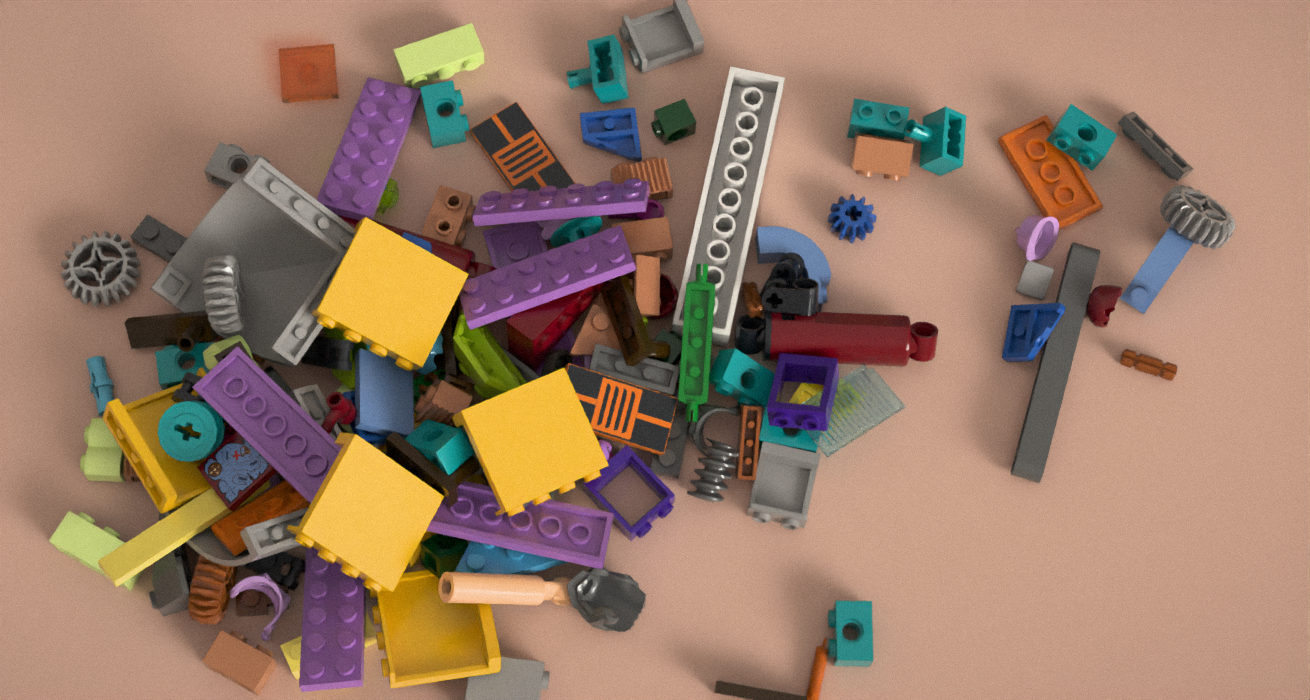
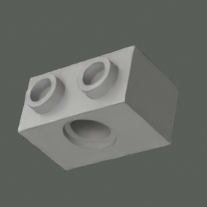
(224, 163)

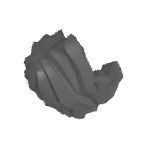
(607, 599)

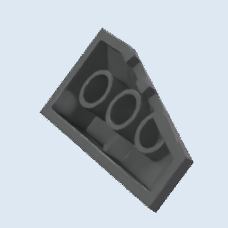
(171, 581)

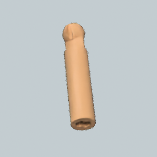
(502, 589)

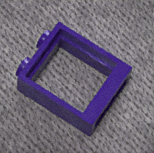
(803, 370)
(617, 464)

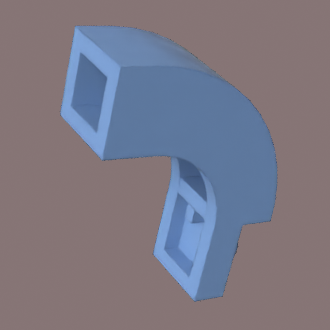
(776, 241)
(1156, 270)

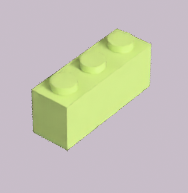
(439, 56)
(88, 543)

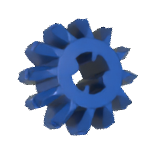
(861, 214)

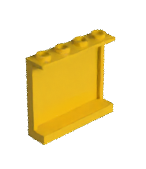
(390, 295)
(136, 432)
(533, 441)
(368, 514)
(432, 638)

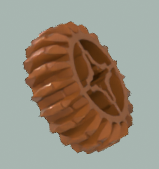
(210, 591)

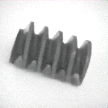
(714, 471)

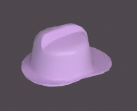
(1037, 236)

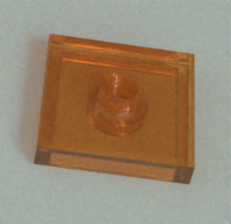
(308, 73)

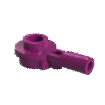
(653, 210)

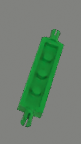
(696, 343)

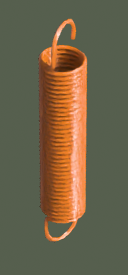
(817, 673)

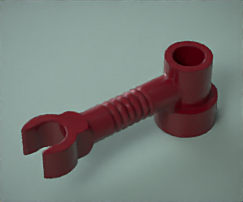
(341, 411)

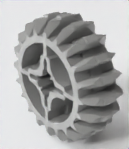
(1197, 217)
(78, 270)
(224, 294)

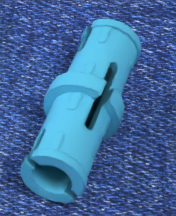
(100, 382)

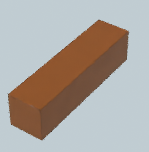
(748, 442)

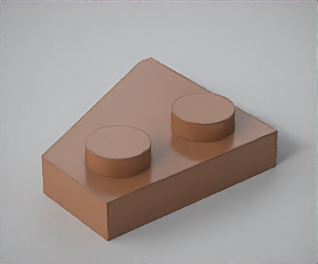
(595, 330)

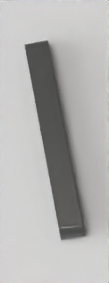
(1055, 364)

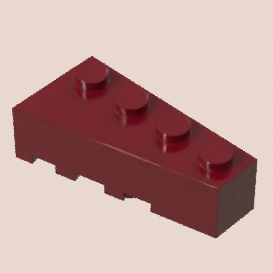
(541, 328)

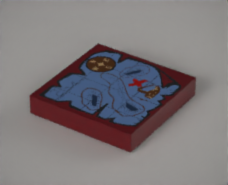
(235, 471)

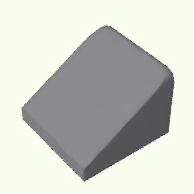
(1034, 280)

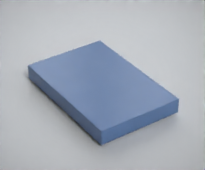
(383, 395)

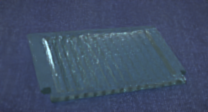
(858, 406)

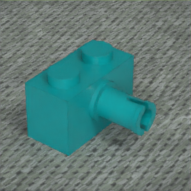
(605, 70)
(941, 140)

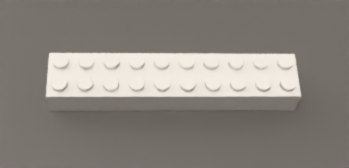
(732, 193)

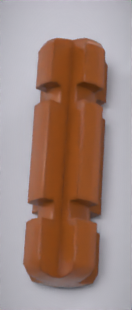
(752, 299)
(1148, 364)

